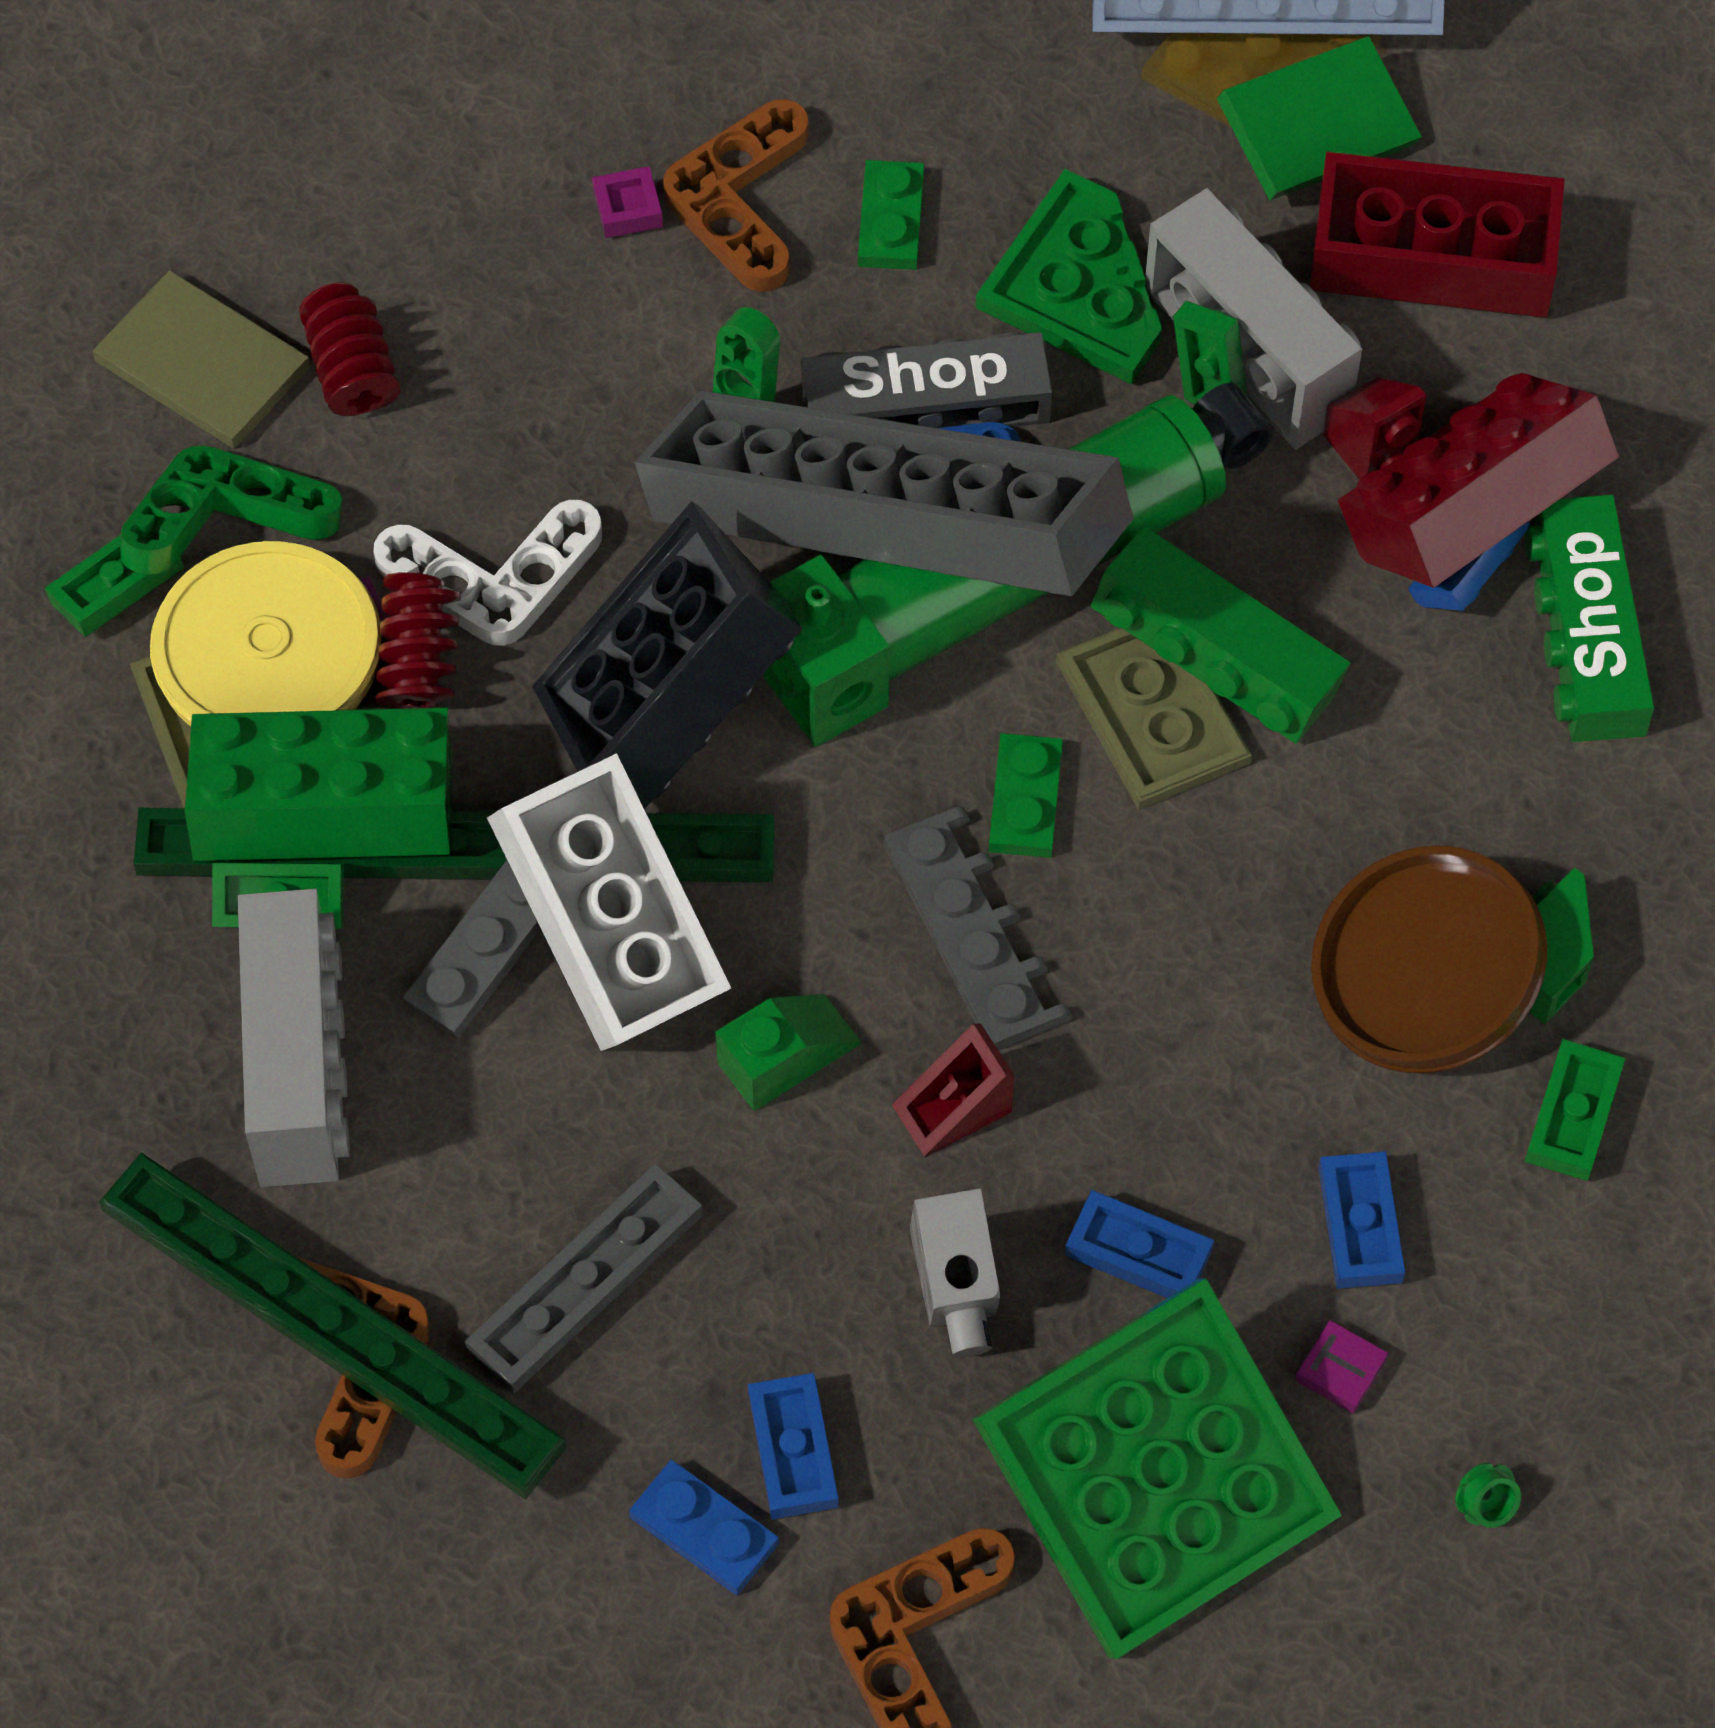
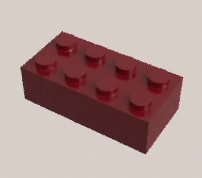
(1437, 234)
(1478, 478)

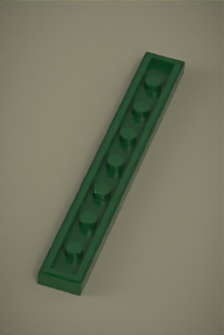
(334, 1325)

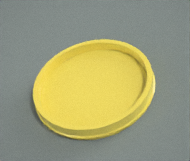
(266, 633)

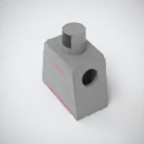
(949, 1243)

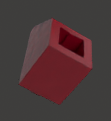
(1374, 423)

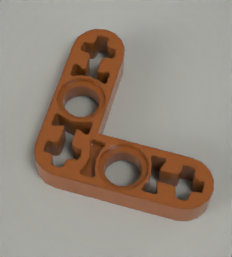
(719, 197)
(338, 1423)
(899, 1618)

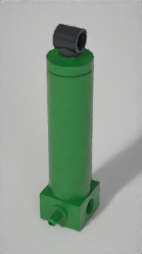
(891, 618)

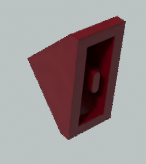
(957, 1093)

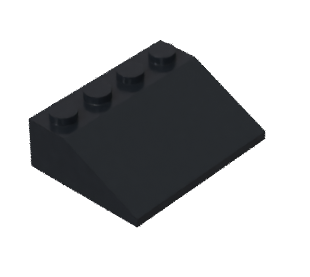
(667, 655)

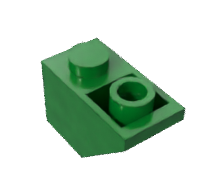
(1568, 942)

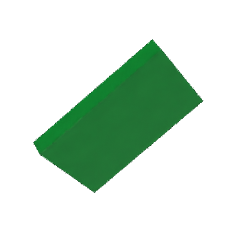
(1316, 107)

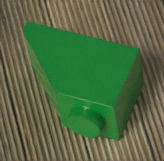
(781, 1045)

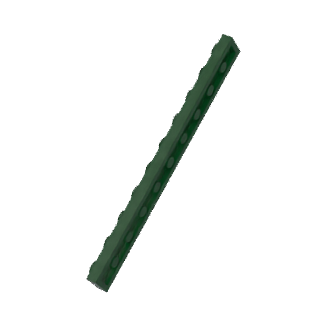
(695, 843)

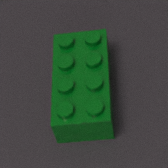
(319, 784)

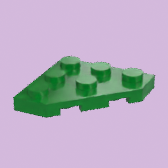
(1077, 281)

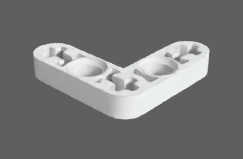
(506, 586)

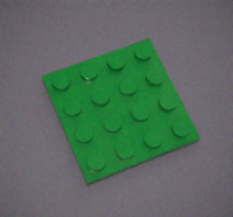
(1156, 1468)

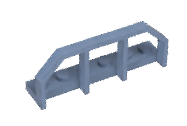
(1270, 16)

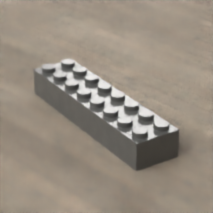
(889, 491)

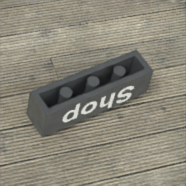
(936, 383)

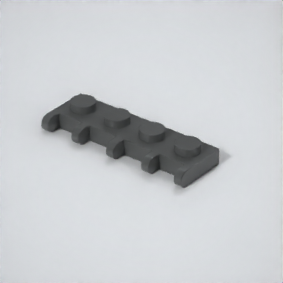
(969, 930)

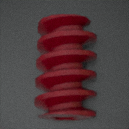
(348, 350)
(415, 641)

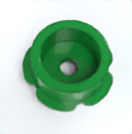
(1488, 1495)

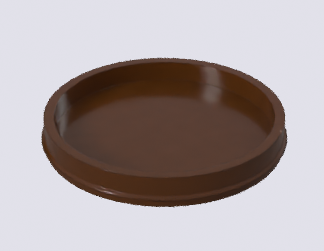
(1429, 959)

